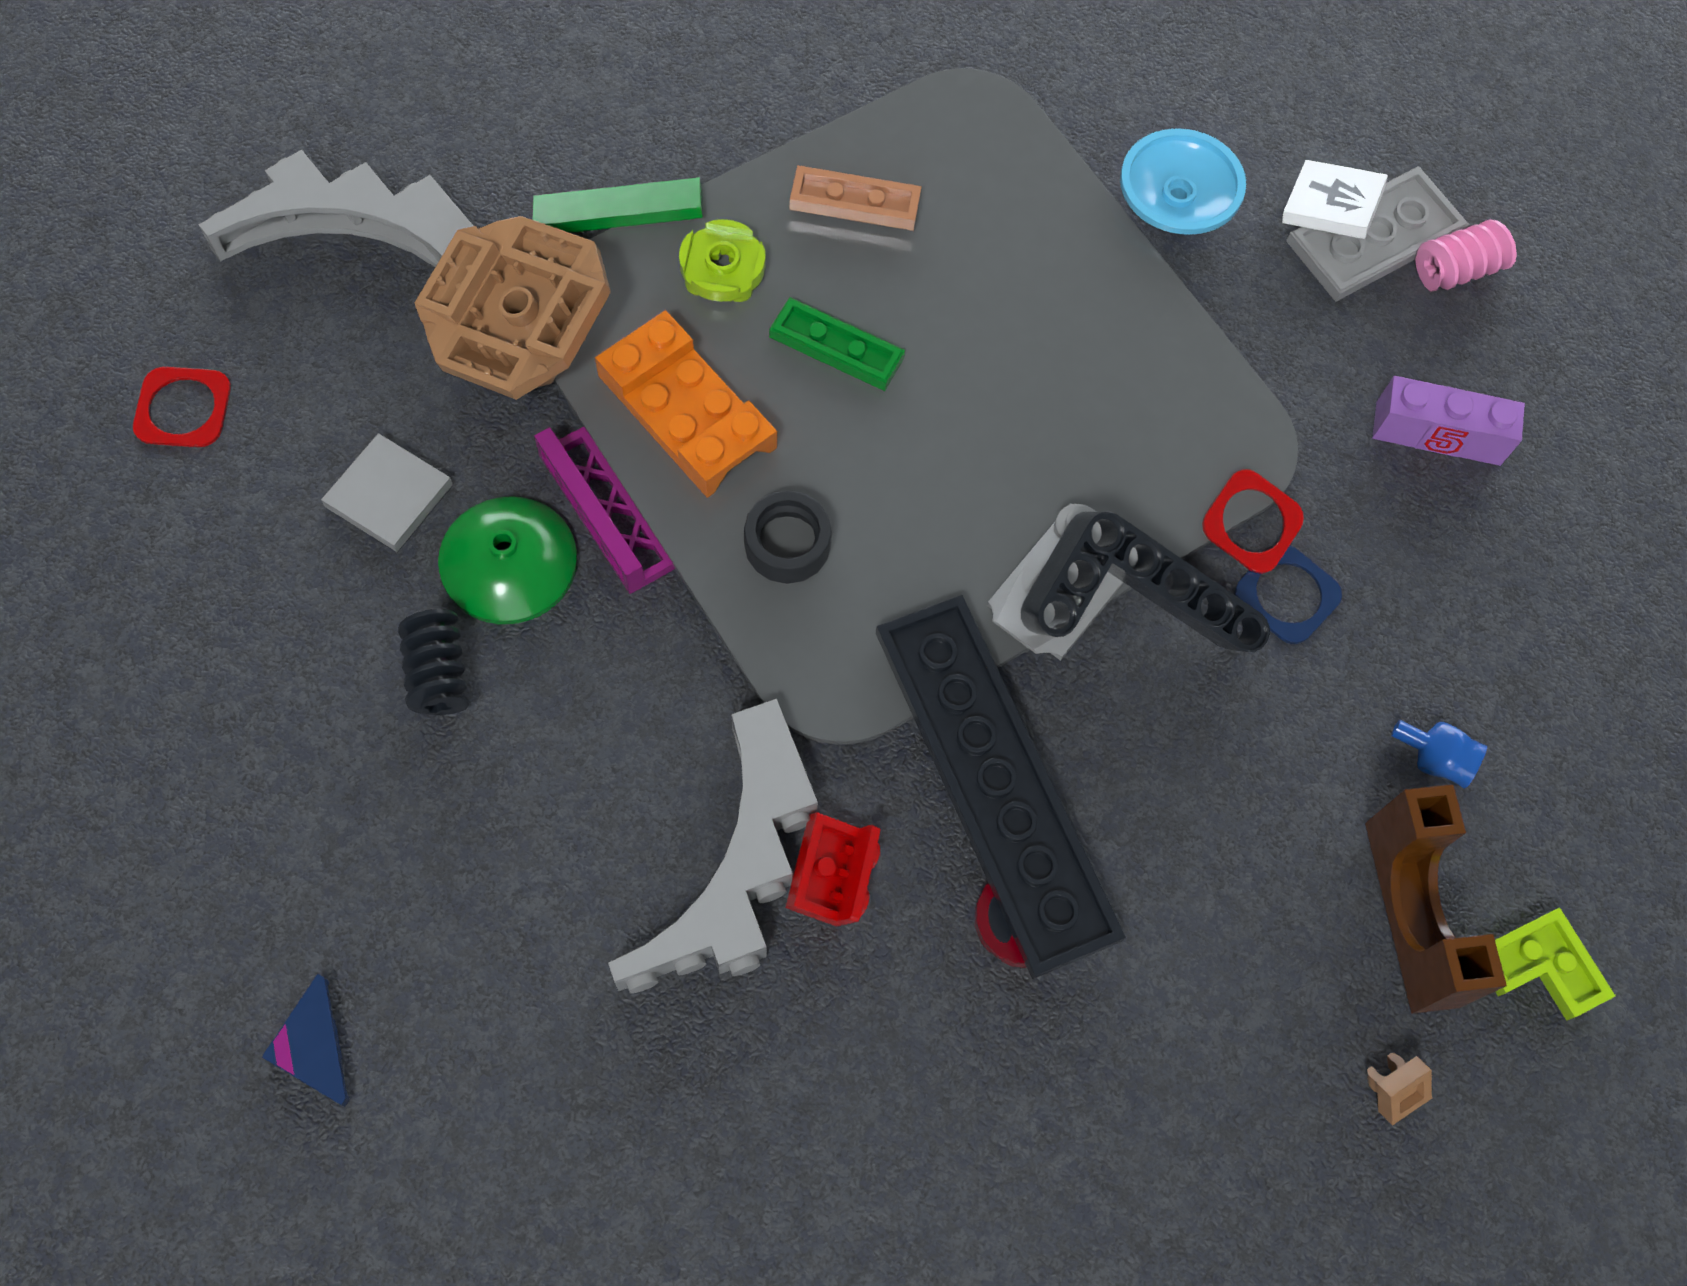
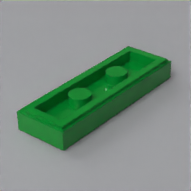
(837, 344)

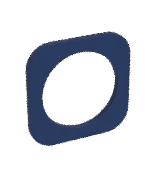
(1294, 632)

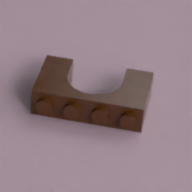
(1406, 850)

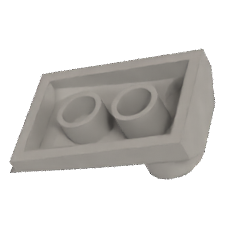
(1009, 598)

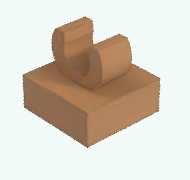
(1403, 1089)

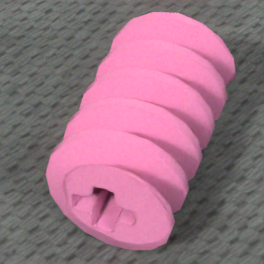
(1465, 255)

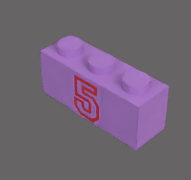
(1448, 420)

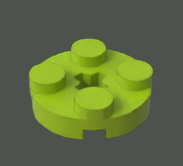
(727, 282)

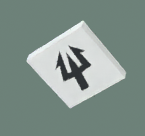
(1335, 199)

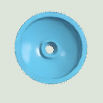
(1183, 181)

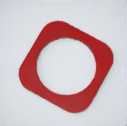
(201, 437)
(1290, 510)

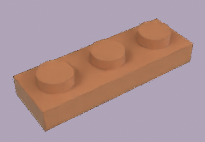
(855, 197)

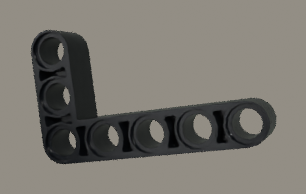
(1146, 577)

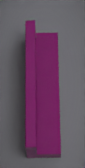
(597, 513)

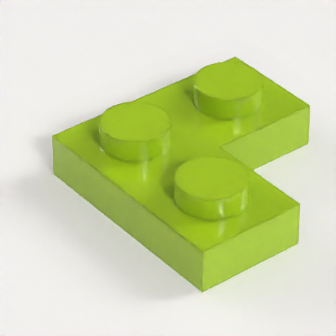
(1556, 955)

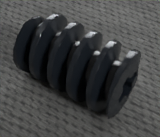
(430, 662)

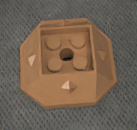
(512, 303)

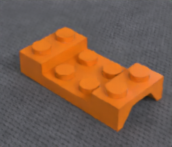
(684, 402)

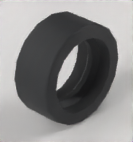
(791, 505)

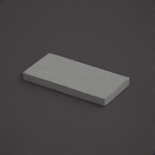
(1407, 216)

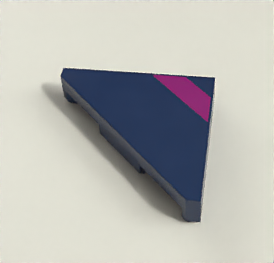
(310, 1044)

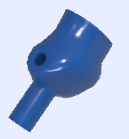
(1443, 751)

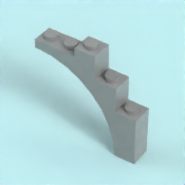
(355, 204)
(754, 867)

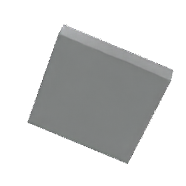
(387, 492)

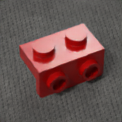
(833, 870)

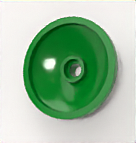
(512, 582)

